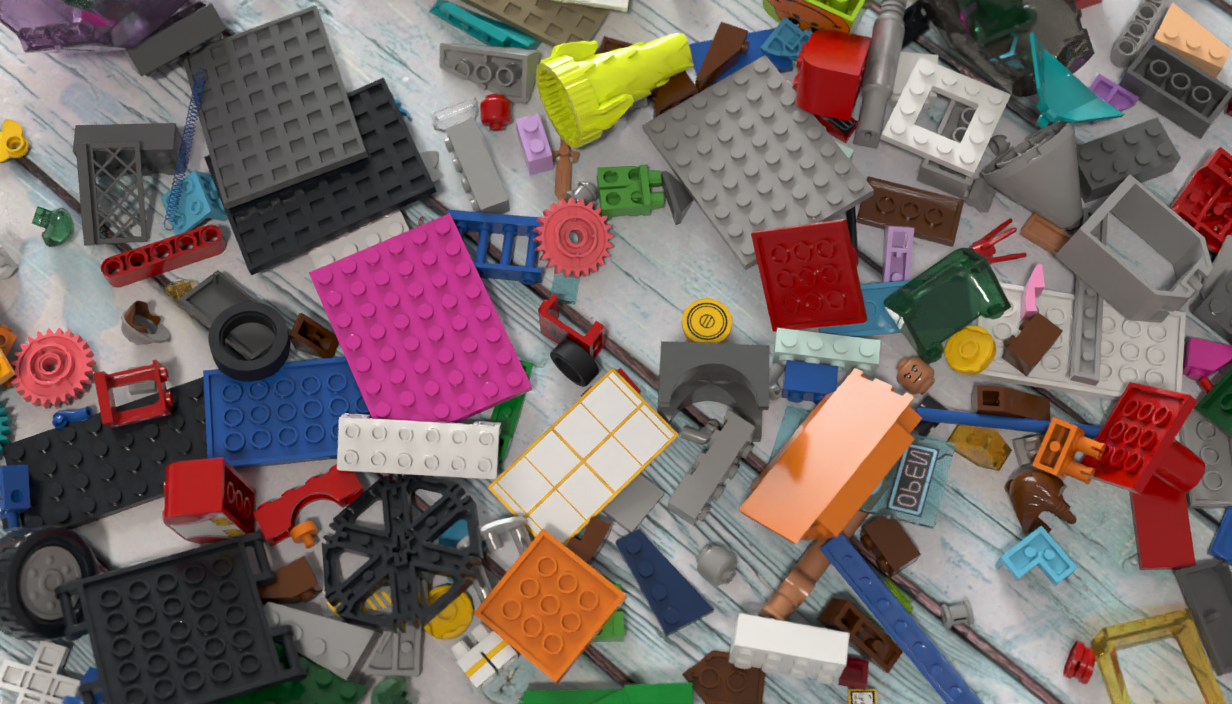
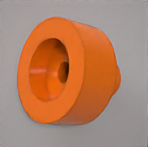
(304, 533)

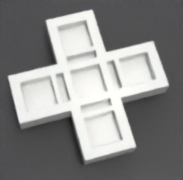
(42, 680)

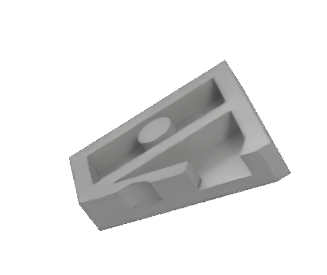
(397, 654)

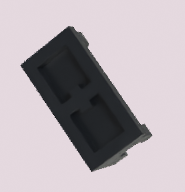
(915, 24)

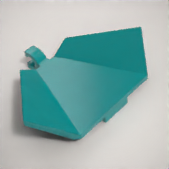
(1063, 94)

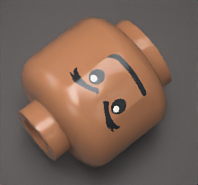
(915, 375)

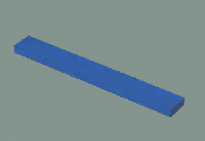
(898, 622)

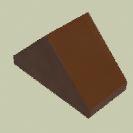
(313, 338)

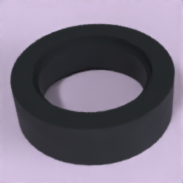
(249, 313)

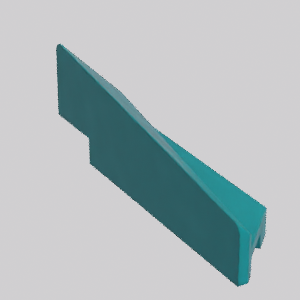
(482, 27)

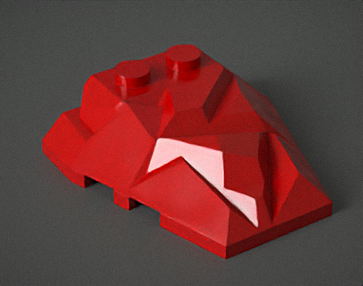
(1207, 200)

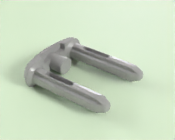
(490, 534)

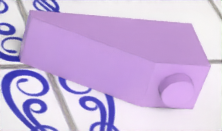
(897, 253)

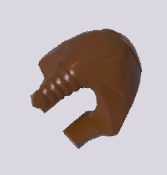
(1038, 492)

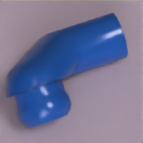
(63, 417)

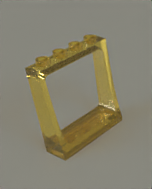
(1148, 630)

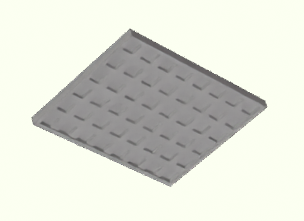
(755, 158)

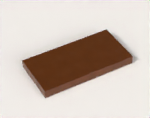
(929, 213)

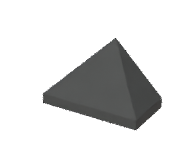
(676, 196)

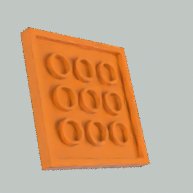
(550, 605)

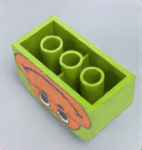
(819, 14)

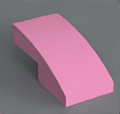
(1032, 290)

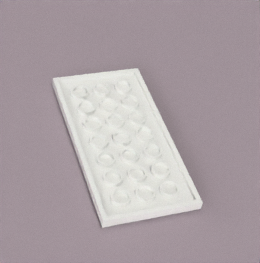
(1129, 349)

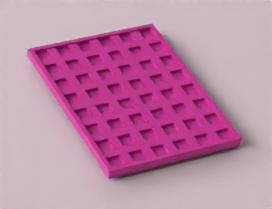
(420, 328)

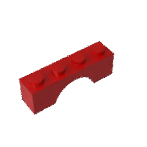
(279, 516)

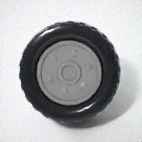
(31, 567)

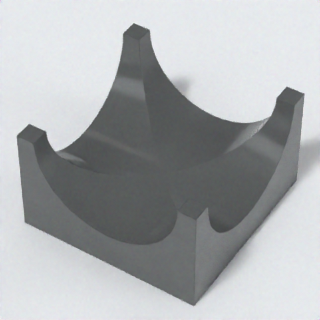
(715, 373)

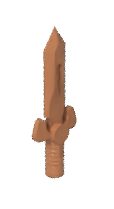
(563, 169)

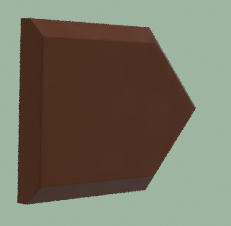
(725, 683)

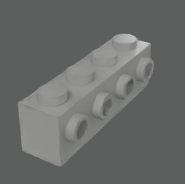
(477, 168)

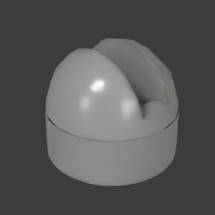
(999, 145)

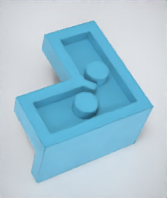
(1041, 551)

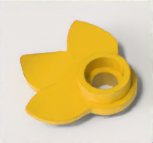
(10, 138)

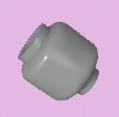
(716, 565)

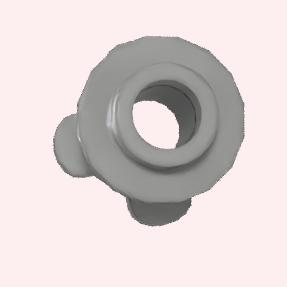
(585, 191)

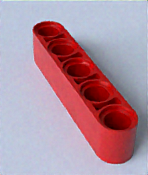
(151, 254)

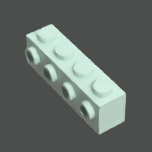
(827, 349)

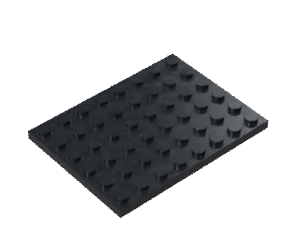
(338, 200)

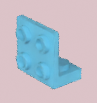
(197, 202)

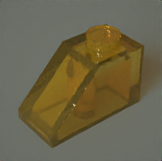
(980, 446)

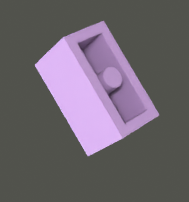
(534, 144)

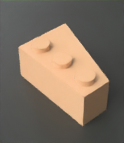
(1192, 41)

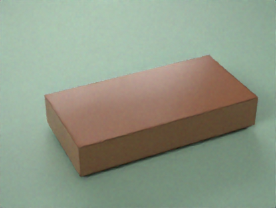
(1044, 234)

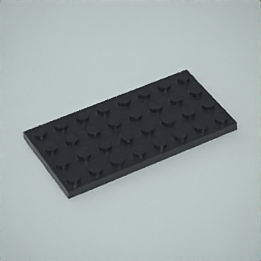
(101, 470)

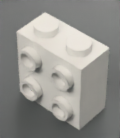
(905, 67)

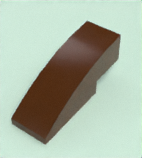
(592, 540)

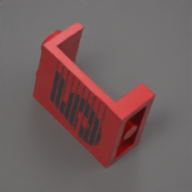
(555, 330)

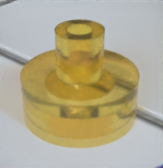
(178, 288)

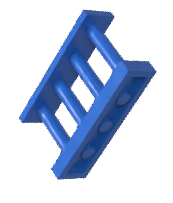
(509, 227)

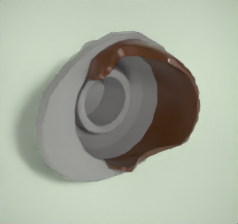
(141, 326)

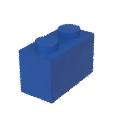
(808, 381)

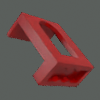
(106, 382)

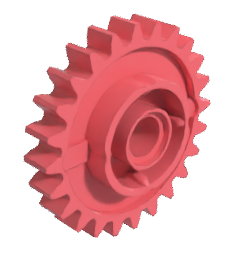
(555, 237)
(69, 377)

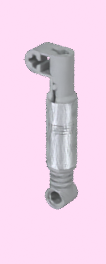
(880, 71)

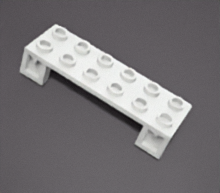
(418, 447)

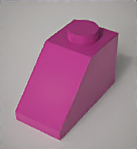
(1204, 358)

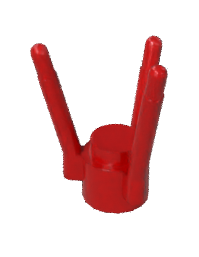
(986, 246)

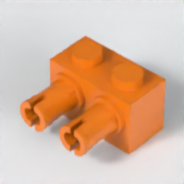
(1059, 449)

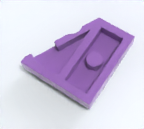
(1112, 94)

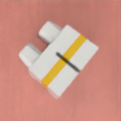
(473, 663)

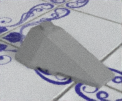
(493, 68)

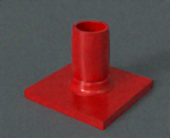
(810, 275)
(1143, 442)

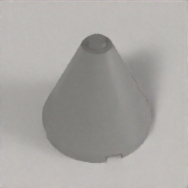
(1042, 175)

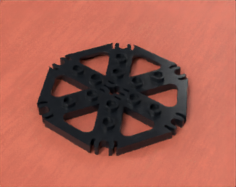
(383, 547)

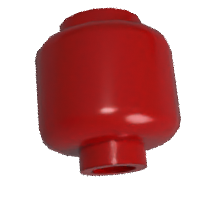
(495, 112)

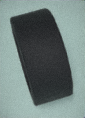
(574, 362)

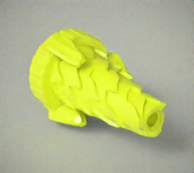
(593, 90)

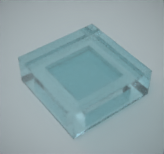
(565, 288)

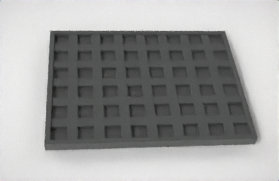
(273, 107)

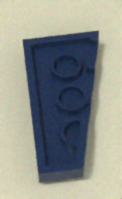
(663, 587)

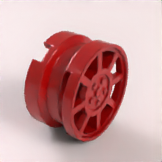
(1080, 663)

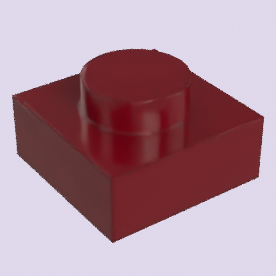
(855, 673)

